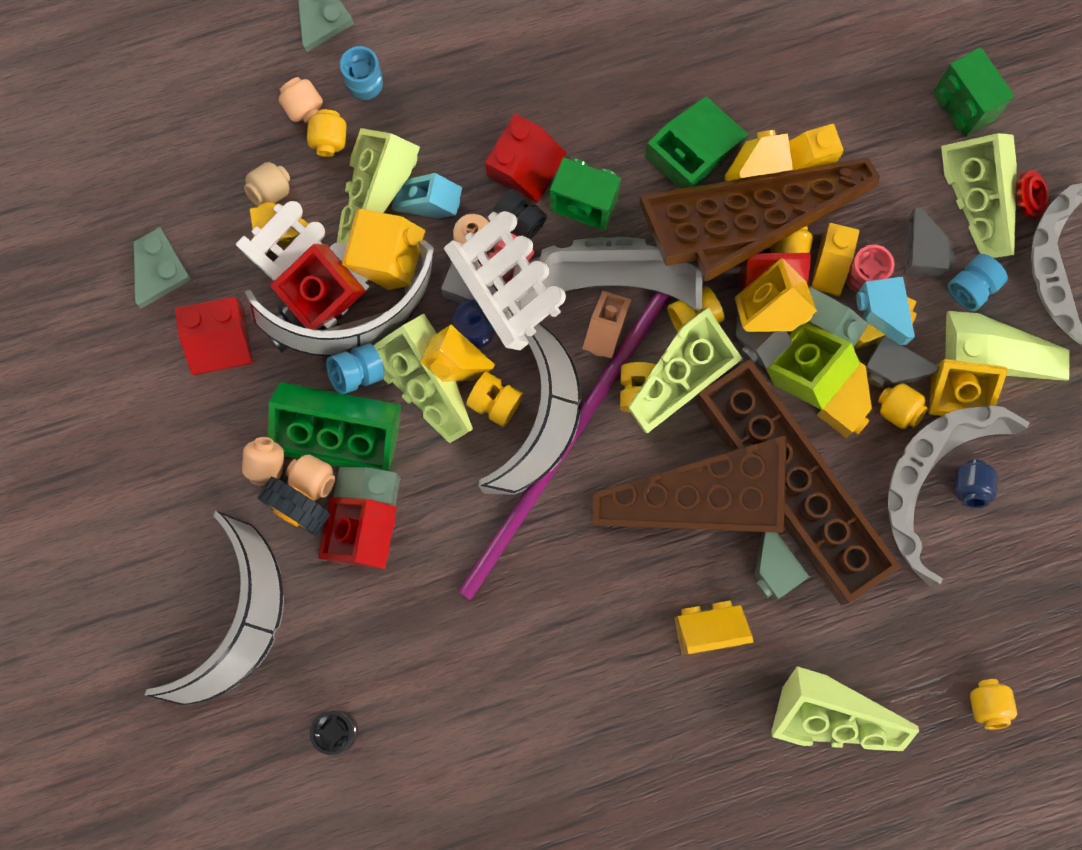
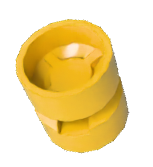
(681, 313)
(632, 375)
(505, 399)

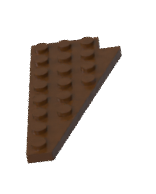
(744, 216)

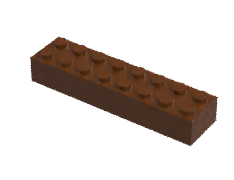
(817, 506)

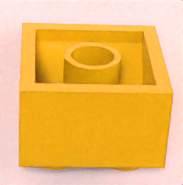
(383, 248)
(775, 301)
(712, 629)

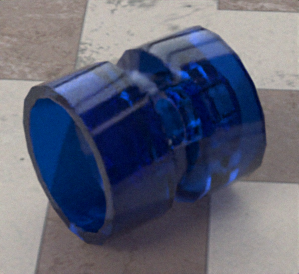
(473, 323)

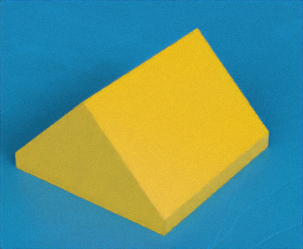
(964, 386)

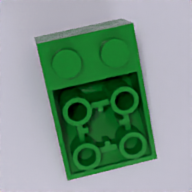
(694, 144)

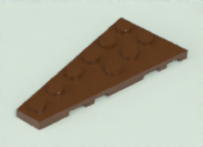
(719, 493)

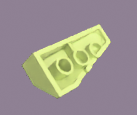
(380, 170)
(985, 185)
(991, 342)
(402, 366)
(687, 367)
(826, 711)

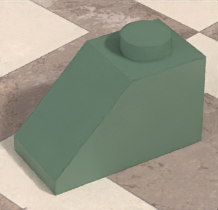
(836, 317)
(367, 484)
(776, 567)

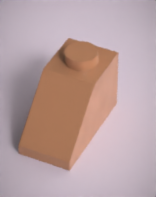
(606, 324)

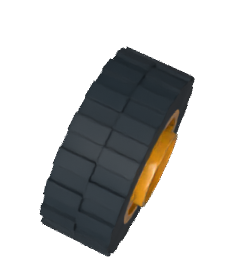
(293, 505)

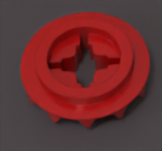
(1032, 194)

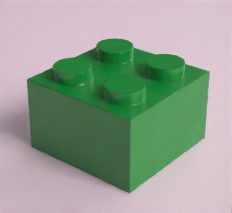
(973, 92)
(584, 193)

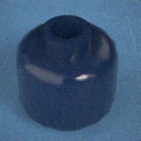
(975, 484)

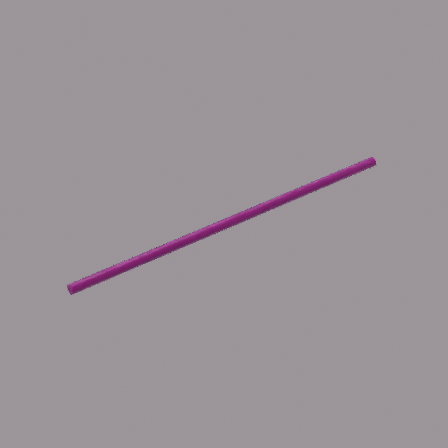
(587, 410)

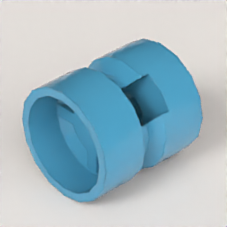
(361, 72)
(977, 282)
(358, 367)

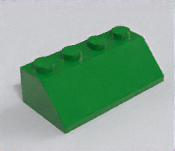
(333, 426)

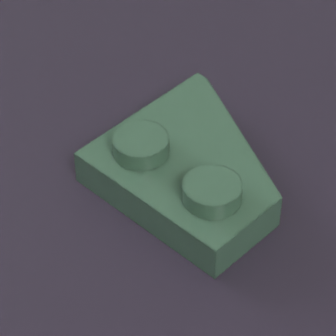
(322, 21)
(156, 268)

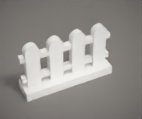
(274, 230)
(481, 279)

